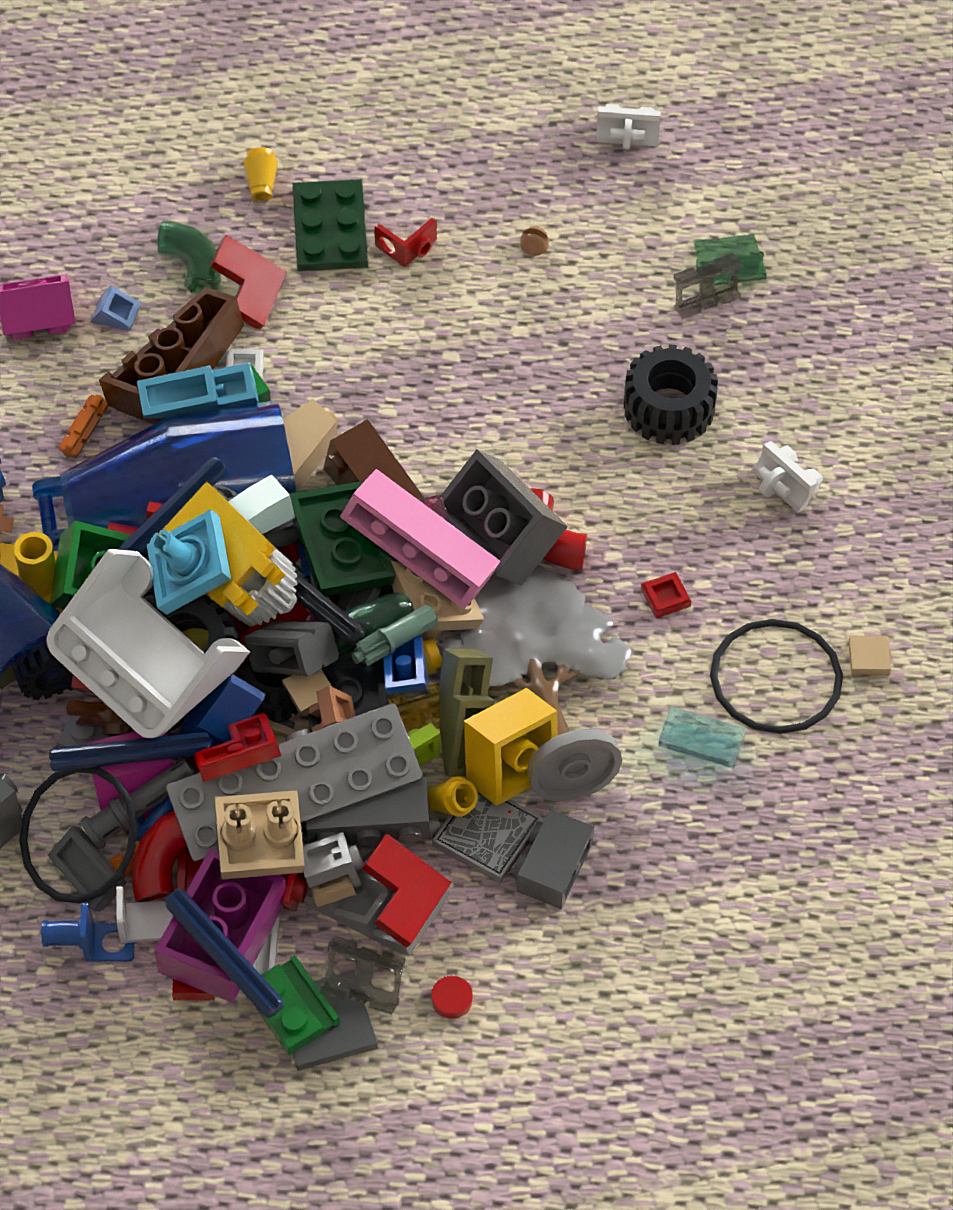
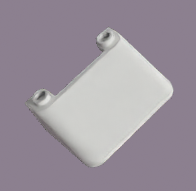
(132, 651)

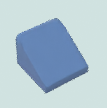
(116, 309)

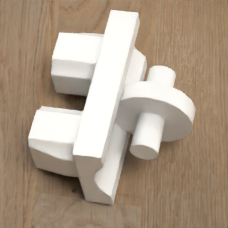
(628, 126)
(785, 477)

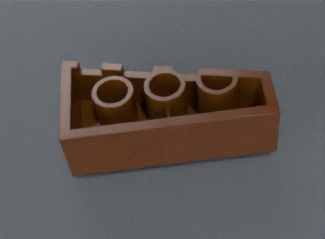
(192, 341)
(359, 453)

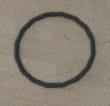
(765, 727)
(131, 839)

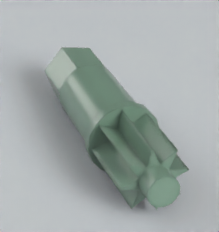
(387, 639)

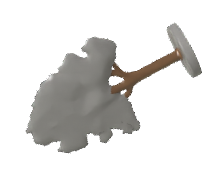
(542, 625)

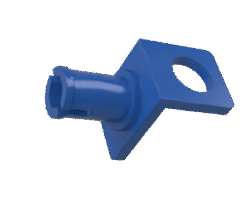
(86, 935)

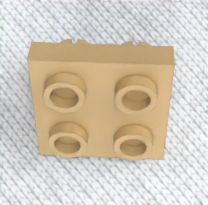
(422, 593)
(259, 834)

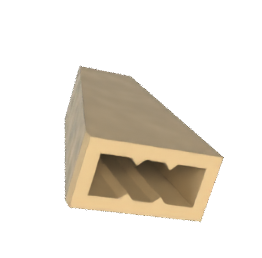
(308, 438)

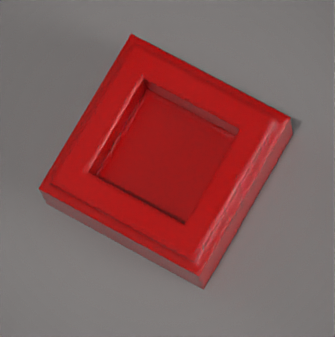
(666, 595)

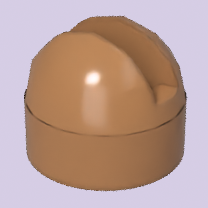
(534, 241)

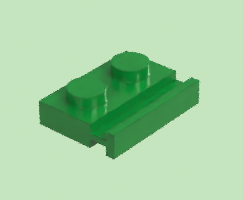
(305, 1009)

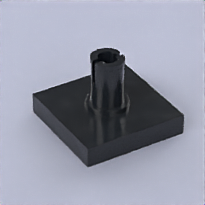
(358, 680)

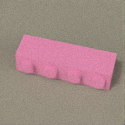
(419, 539)

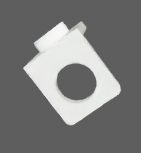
(141, 920)

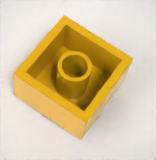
(503, 741)

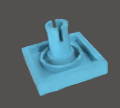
(188, 561)

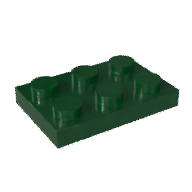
(330, 225)
(335, 551)

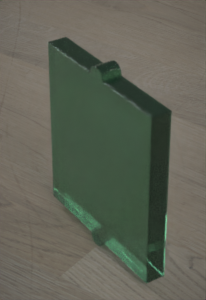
(743, 247)

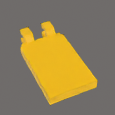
(244, 545)

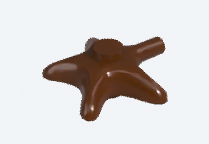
(98, 715)

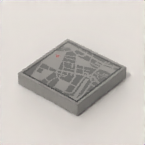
(488, 836)

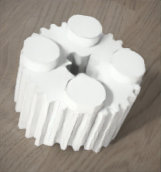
(269, 597)

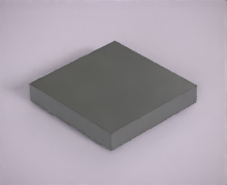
(347, 1039)

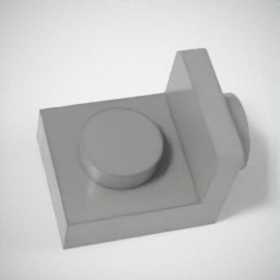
(330, 860)

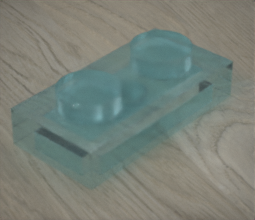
(702, 737)

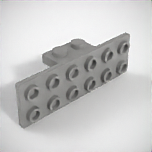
(324, 767)

